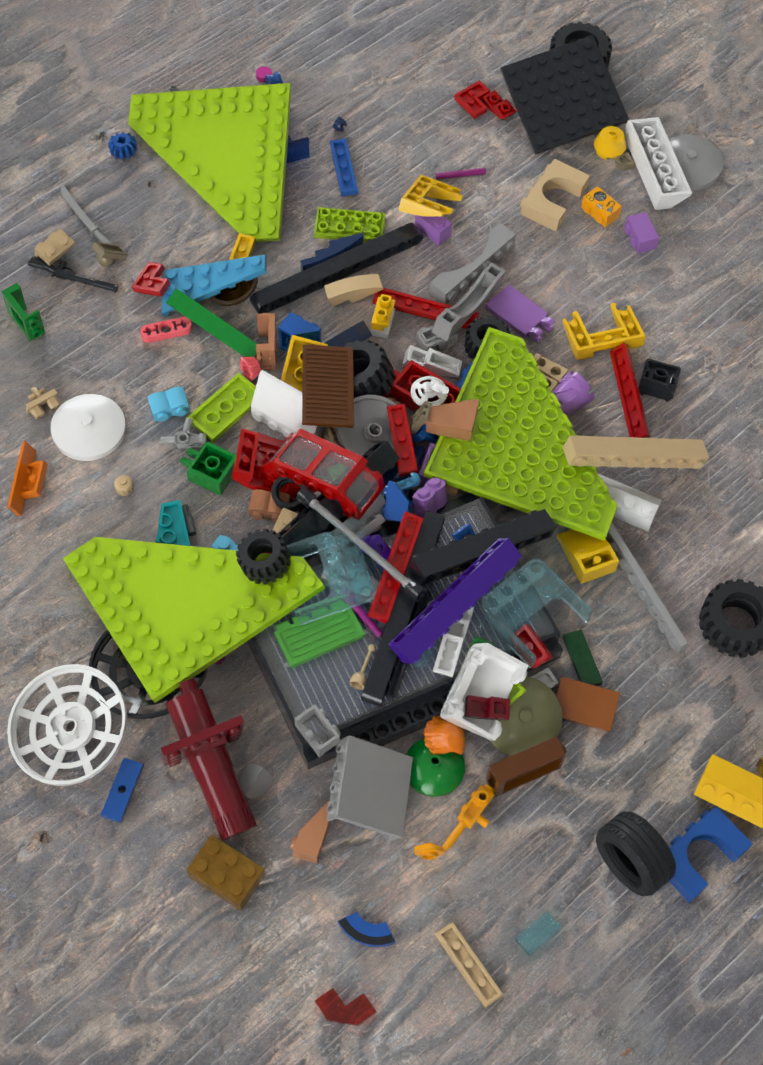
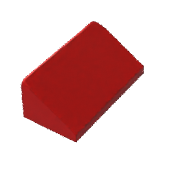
(534, 643)

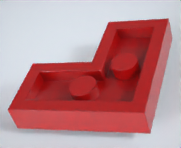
(470, 99)
(149, 281)

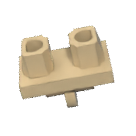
(35, 406)

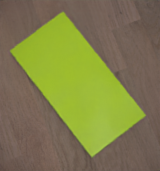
(341, 223)

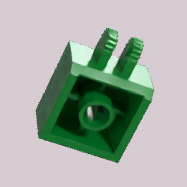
(210, 468)

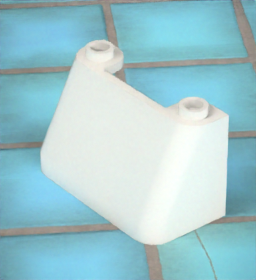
(483, 674)

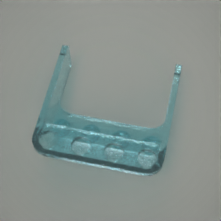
(345, 572)
(522, 597)

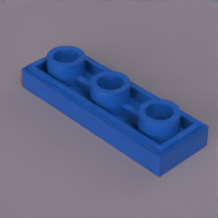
(125, 779)

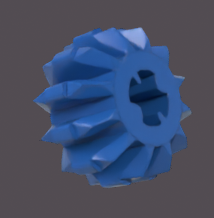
(122, 145)

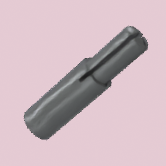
(189, 520)

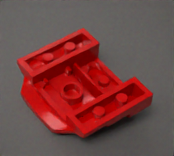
(252, 453)

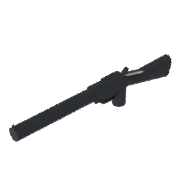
(60, 273)

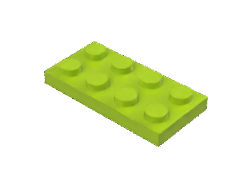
(224, 408)

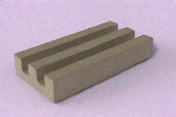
(420, 417)

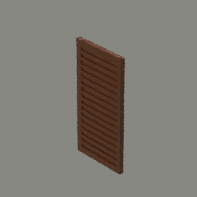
(327, 386)

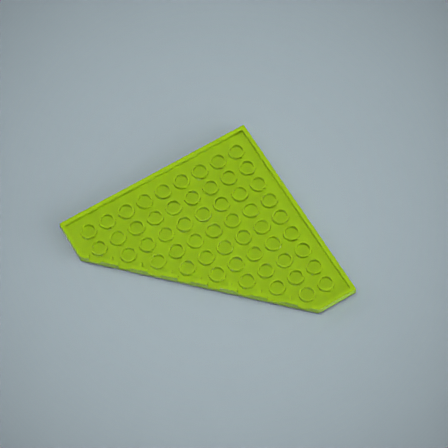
(224, 147)
(519, 443)
(181, 604)

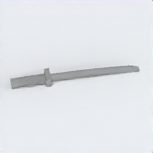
(94, 229)

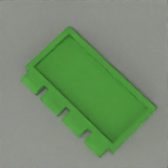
(318, 637)

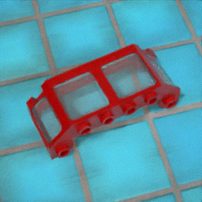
(328, 470)

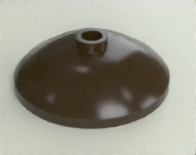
(237, 294)

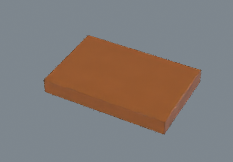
(587, 704)

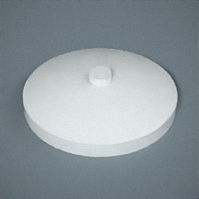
(88, 427)

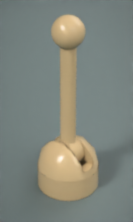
(359, 679)

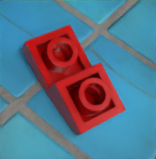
(497, 105)

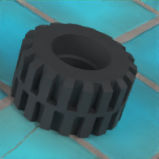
(477, 331)
(257, 544)

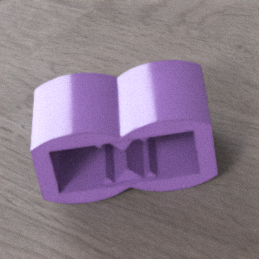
(430, 497)

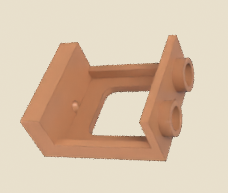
(266, 352)

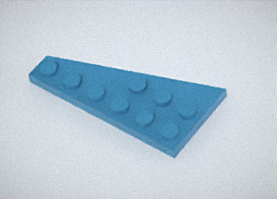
(208, 279)

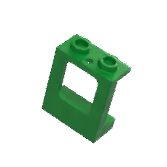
(29, 324)

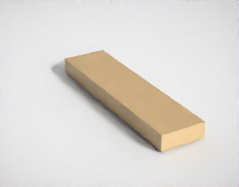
(469, 965)

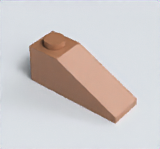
(311, 837)

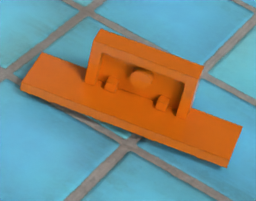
(27, 479)

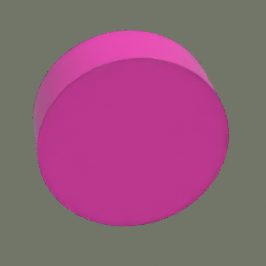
(261, 72)

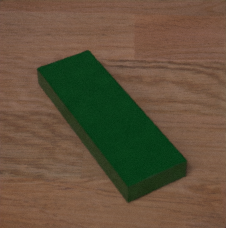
(582, 658)

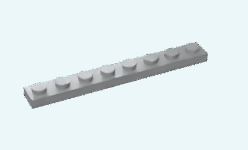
(646, 591)

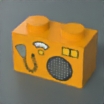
(601, 206)

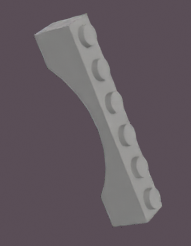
(449, 284)
(454, 317)

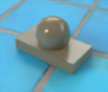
(108, 252)

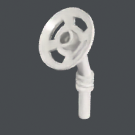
(431, 389)

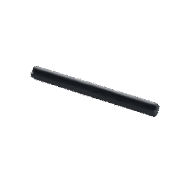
(400, 667)

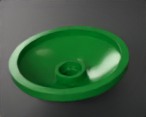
(431, 778)

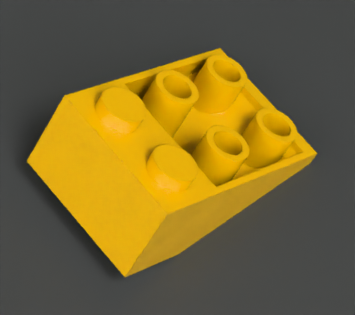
(588, 555)

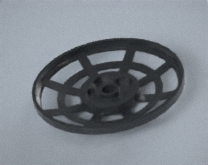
(137, 702)

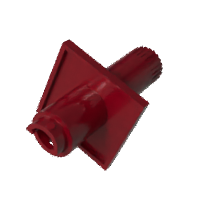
(205, 750)

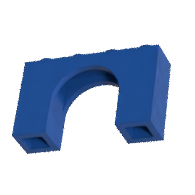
(713, 828)

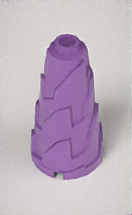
(573, 392)

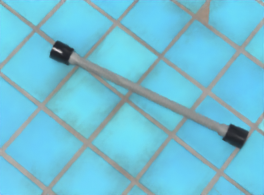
(412, 587)

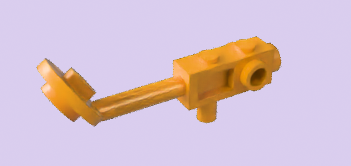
(469, 815)

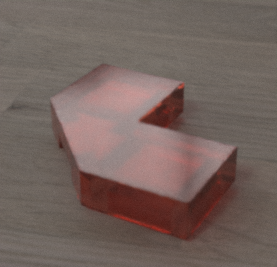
(351, 1014)

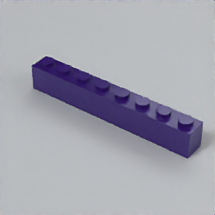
(455, 601)

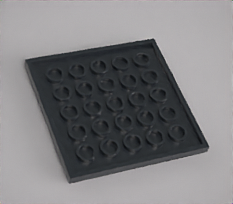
(564, 94)

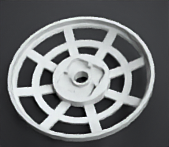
(60, 718)

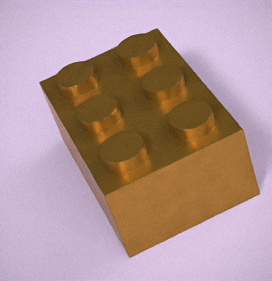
(226, 872)

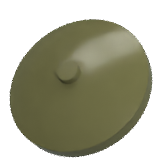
(531, 720)

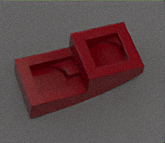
(487, 708)

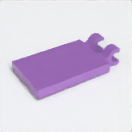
(520, 313)

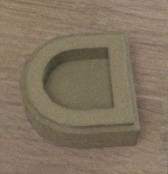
(624, 162)

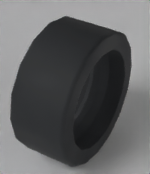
(277, 485)

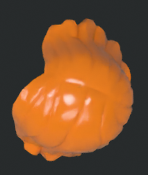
(444, 737)

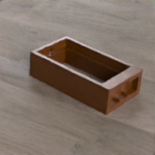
(526, 766)

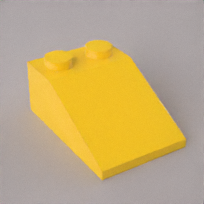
(294, 361)

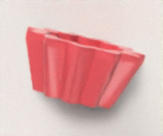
(250, 367)

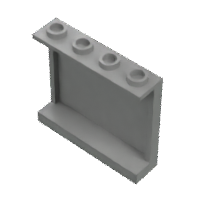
(370, 787)

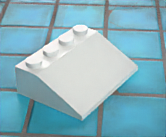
(280, 406)

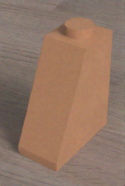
(453, 419)

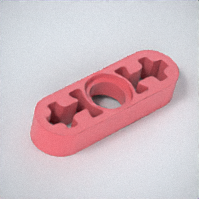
(178, 322)

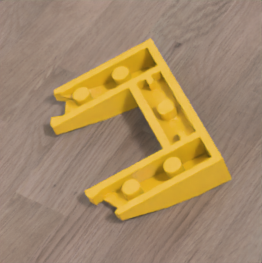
(416, 204)
(585, 344)

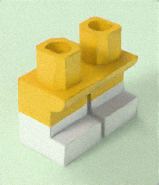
(383, 316)

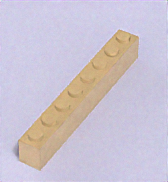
(635, 452)

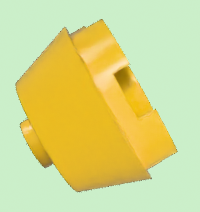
(610, 143)

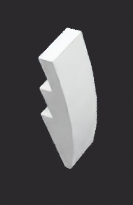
(452, 645)

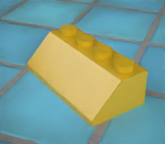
(732, 789)

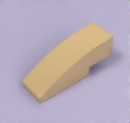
(353, 288)

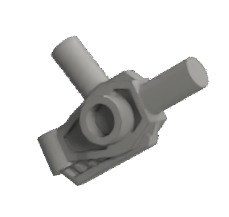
(184, 438)

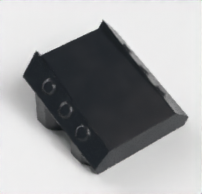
(659, 379)

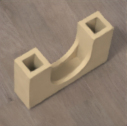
(555, 176)

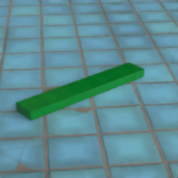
(212, 324)

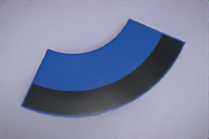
(366, 933)

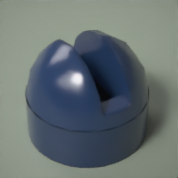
(339, 123)

